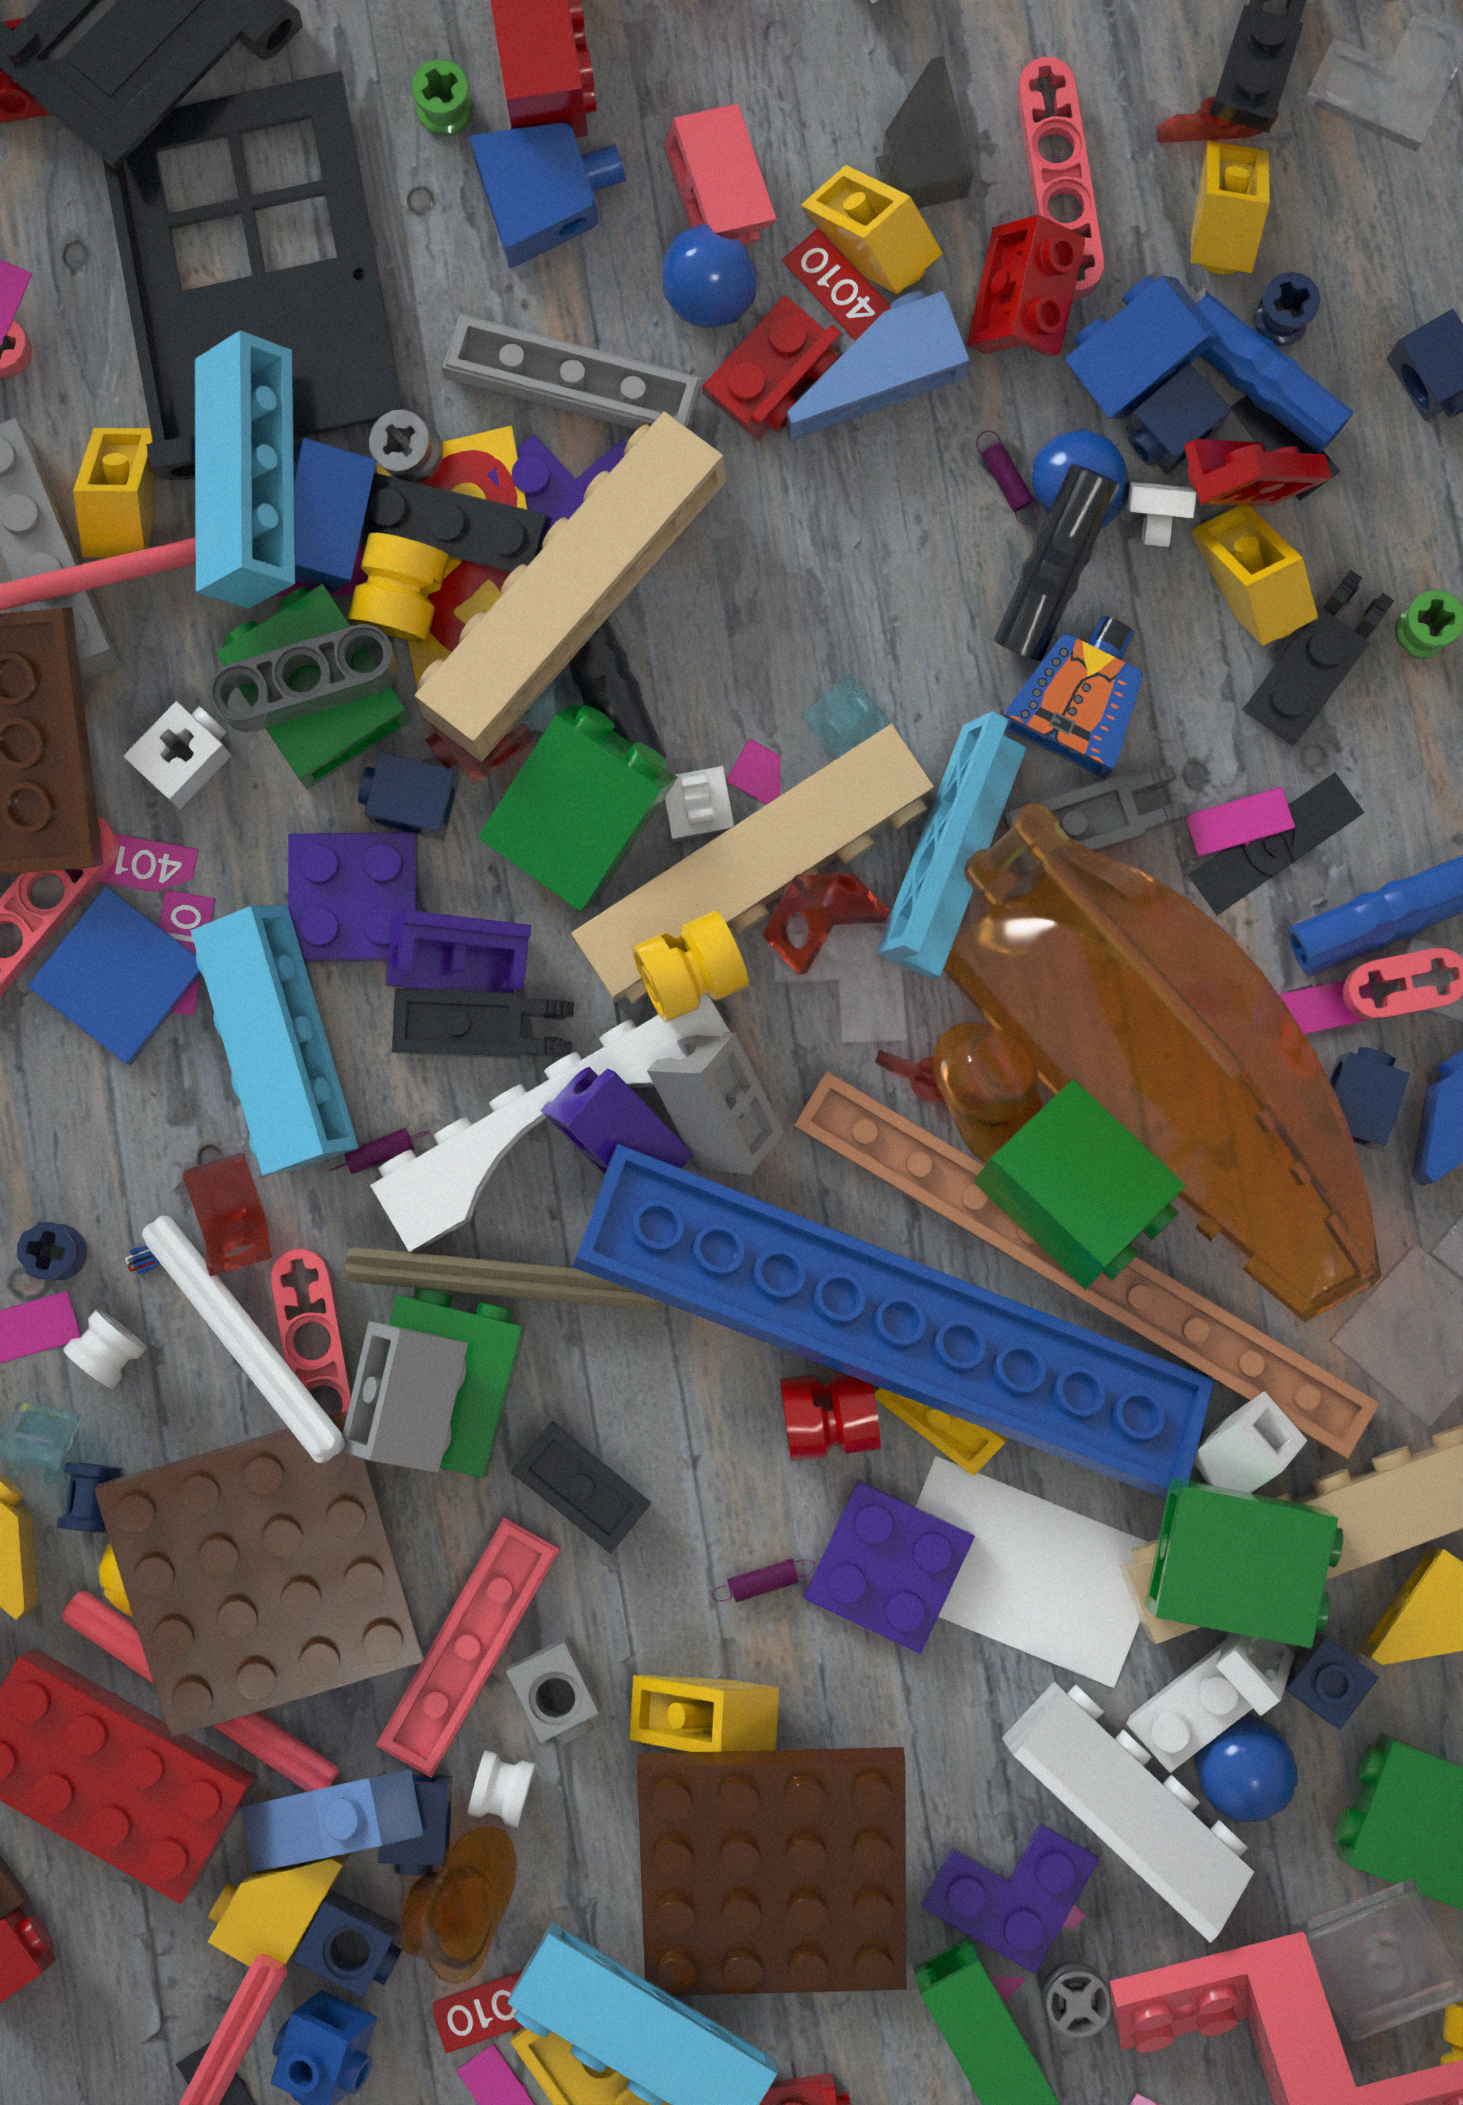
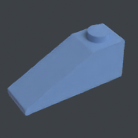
(895, 359)
(332, 1821)

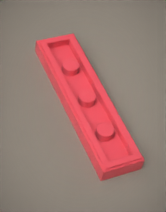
(468, 1646)

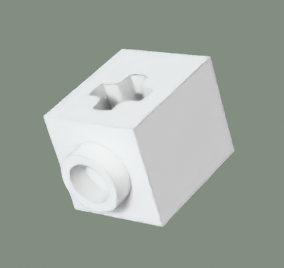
(169, 773)
(1249, 1446)

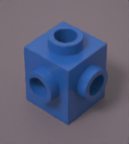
(323, 2050)

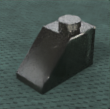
(926, 143)

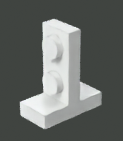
(1212, 1696)

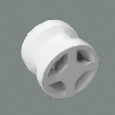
(104, 1348)
(501, 1789)

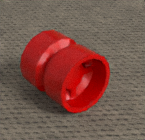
(829, 1415)

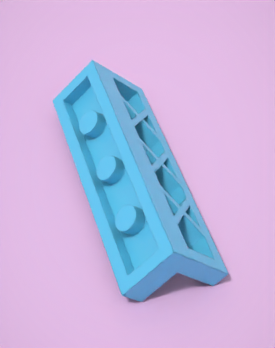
(957, 827)

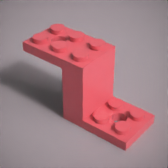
(1288, 2017)

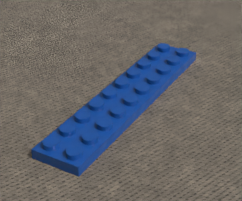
(893, 1322)

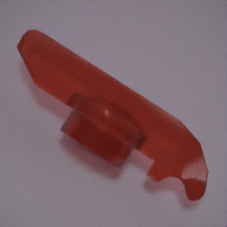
(1202, 127)
(919, 1074)

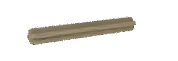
(489, 1278)

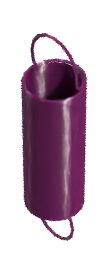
(1007, 477)
(379, 1150)
(763, 1580)

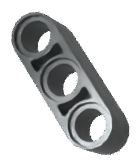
(273, 671)

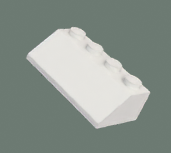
(1130, 1808)

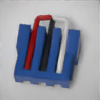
(142, 1259)

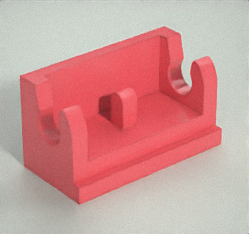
(719, 173)

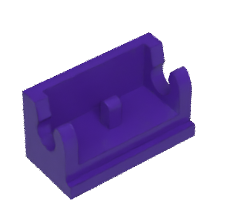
(456, 953)
(610, 1116)

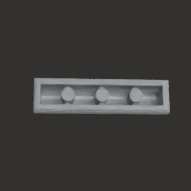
(567, 375)

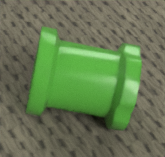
(450, 80)
(1444, 612)

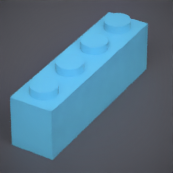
(244, 470)
(273, 1039)
(635, 2028)

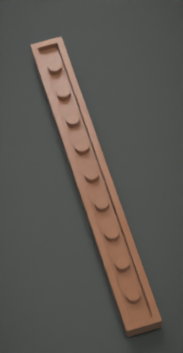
(1137, 1298)

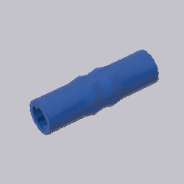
(1272, 379)
(1379, 918)

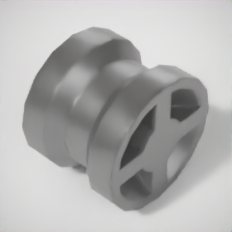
(417, 456)
(1085, 2009)

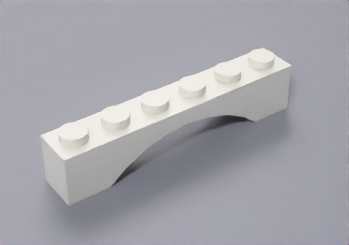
(442, 1187)

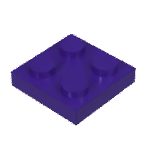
(348, 890)
(889, 1566)

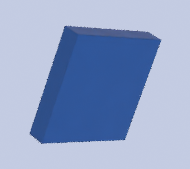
(117, 975)

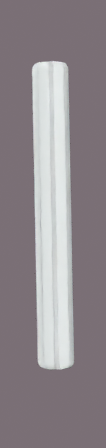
(244, 1340)

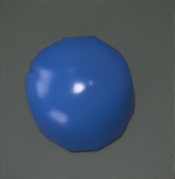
(708, 277)
(1083, 449)
(1248, 1771)

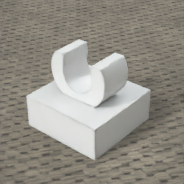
(1159, 504)
(699, 805)

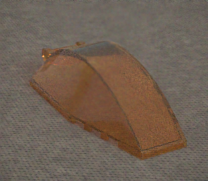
(1180, 1046)

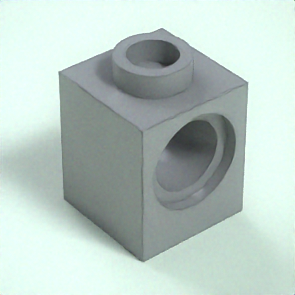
(561, 1662)

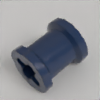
(1291, 291)
(40, 1266)
(82, 1506)

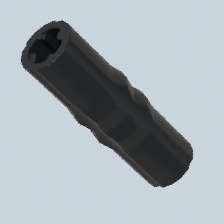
(1056, 562)
(609, 686)

